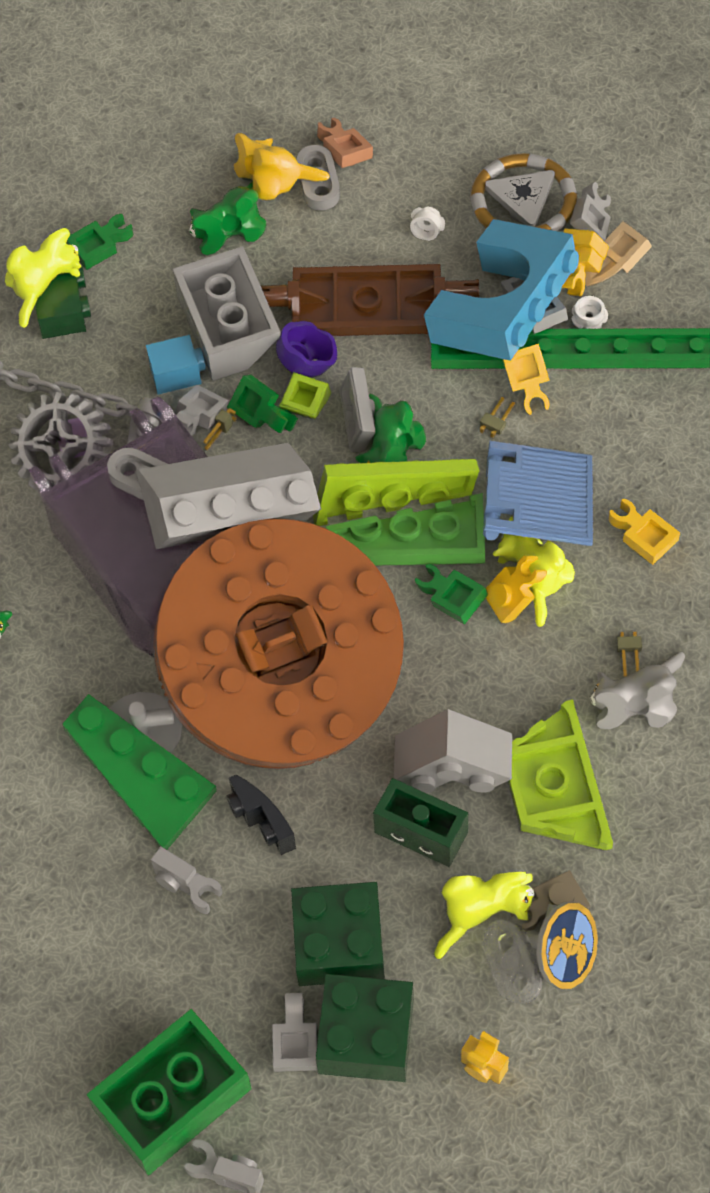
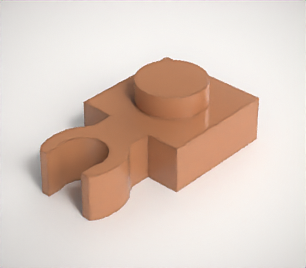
(345, 146)

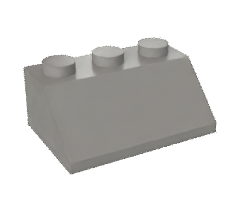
(226, 311)

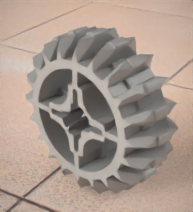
(59, 427)

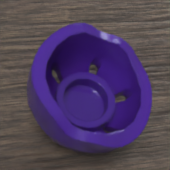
(302, 343)

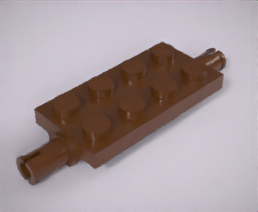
(365, 297)

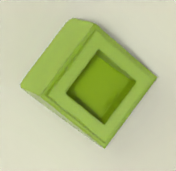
(305, 396)

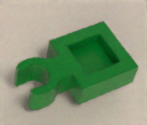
(98, 242)
(454, 595)

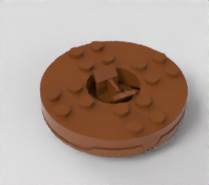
(278, 643)

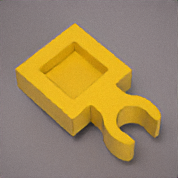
(527, 372)
(645, 534)
(510, 589)

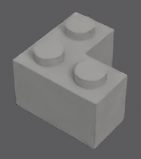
(453, 750)

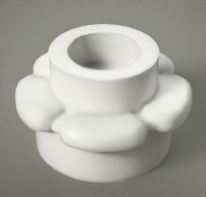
(426, 219)
(589, 305)

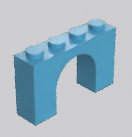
(503, 322)

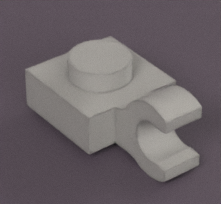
(199, 408)
(178, 874)
(294, 1041)
(237, 1174)

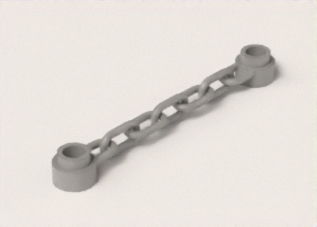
(98, 401)

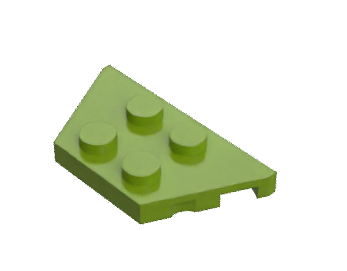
(556, 783)

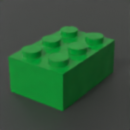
(169, 1091)

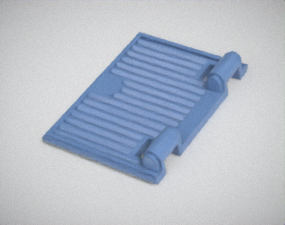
(543, 491)

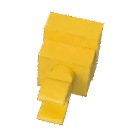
(591, 252)

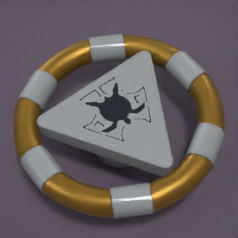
(526, 193)

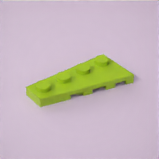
(366, 486)

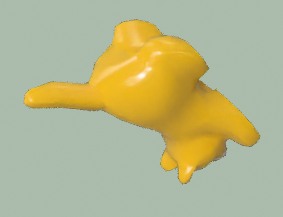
(271, 167)

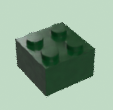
(337, 932)
(365, 1028)

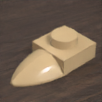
(624, 251)

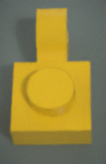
(483, 1059)

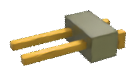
(493, 423)
(223, 424)
(629, 644)

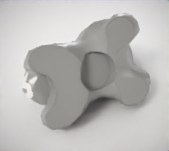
(641, 693)

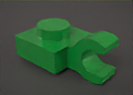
(256, 406)

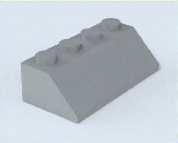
(214, 493)

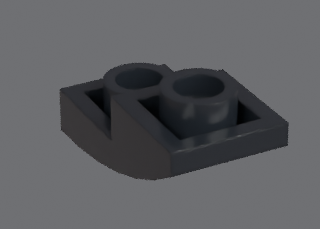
(258, 809)

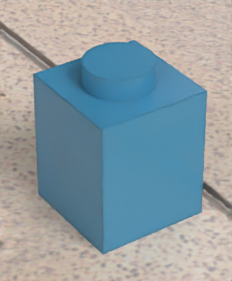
(175, 364)

